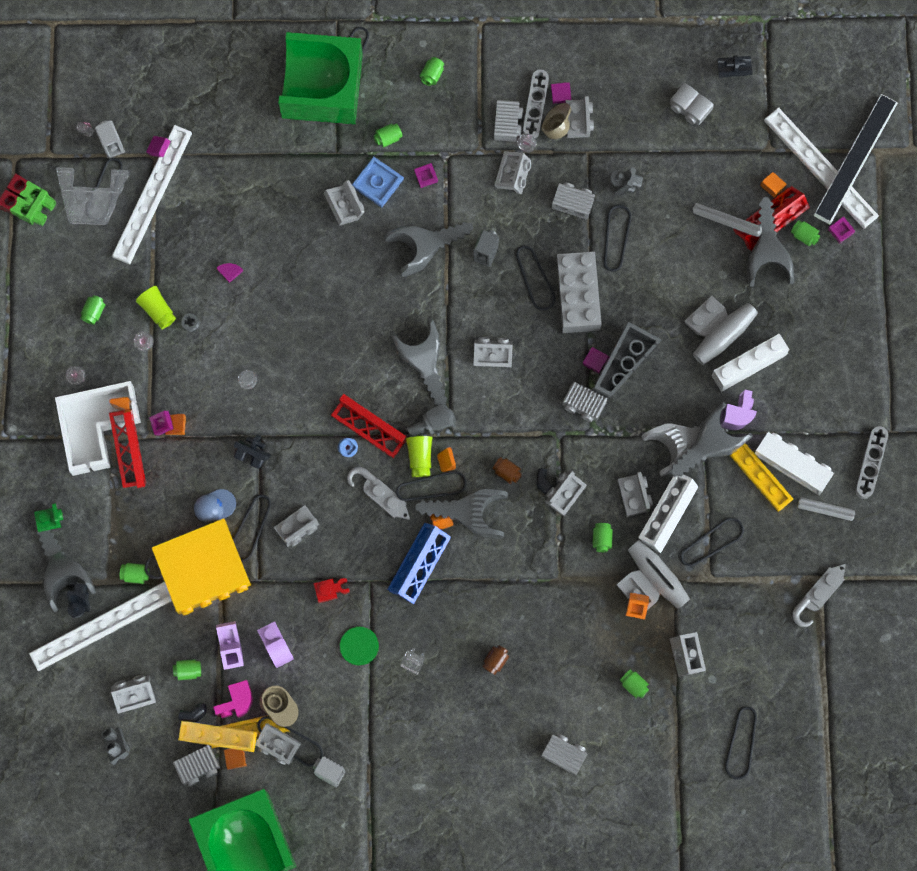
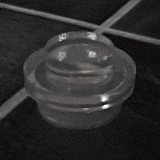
(247, 379)

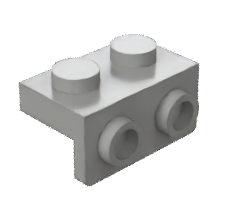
(344, 203)
(565, 492)

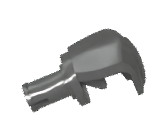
(433, 419)

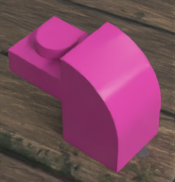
(241, 701)

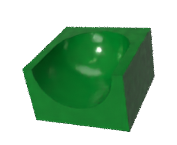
(321, 78)
(243, 836)

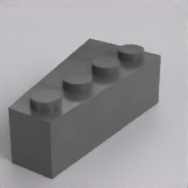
(628, 353)

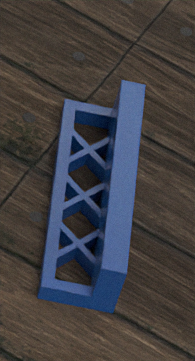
(416, 560)

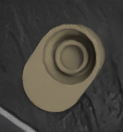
(556, 121)
(279, 706)

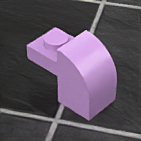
(738, 416)
(230, 645)
(275, 645)

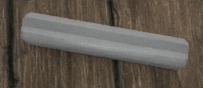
(827, 509)

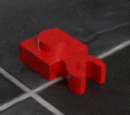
(327, 590)

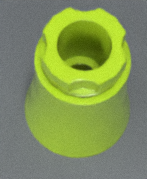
(156, 307)
(420, 455)

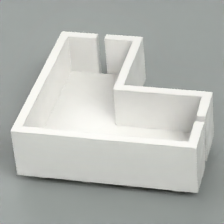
(83, 423)

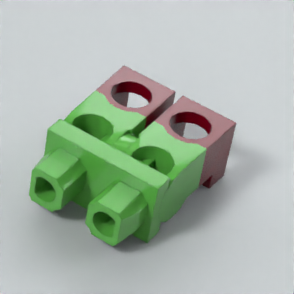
(26, 201)

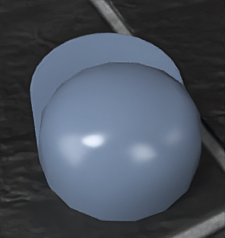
(214, 506)

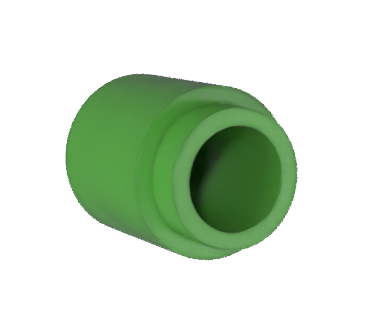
(432, 71)
(387, 135)
(805, 233)
(92, 309)
(602, 537)
(133, 573)
(187, 669)
(634, 684)

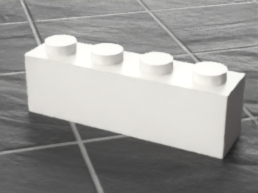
(750, 362)
(794, 463)
(668, 512)

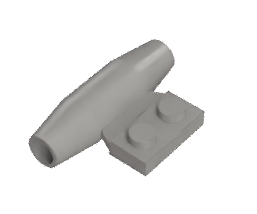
(717, 327)
(652, 578)

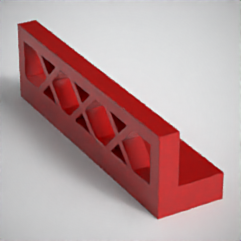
(784, 214)
(373, 420)
(134, 448)

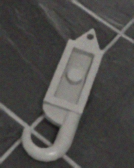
(380, 494)
(819, 593)

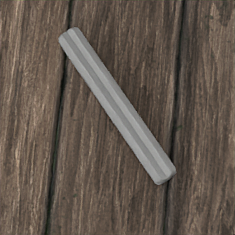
(727, 219)

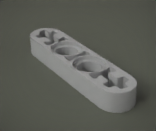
(536, 104)
(871, 462)

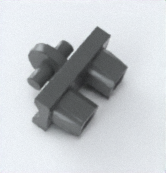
(626, 181)
(115, 744)

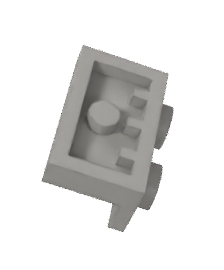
(580, 118)
(513, 171)
(492, 352)
(634, 494)
(296, 526)
(132, 693)
(277, 744)

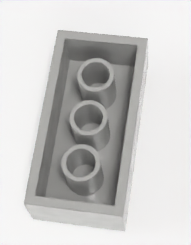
(578, 292)

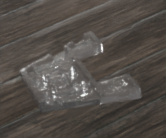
(90, 204)

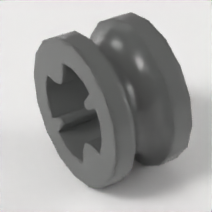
(185, 319)

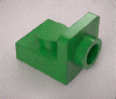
(48, 518)

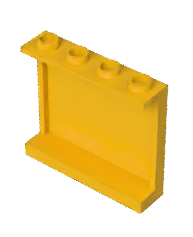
(201, 567)

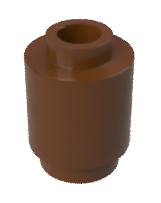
(507, 470)
(495, 659)

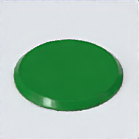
(359, 646)

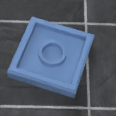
(377, 182)

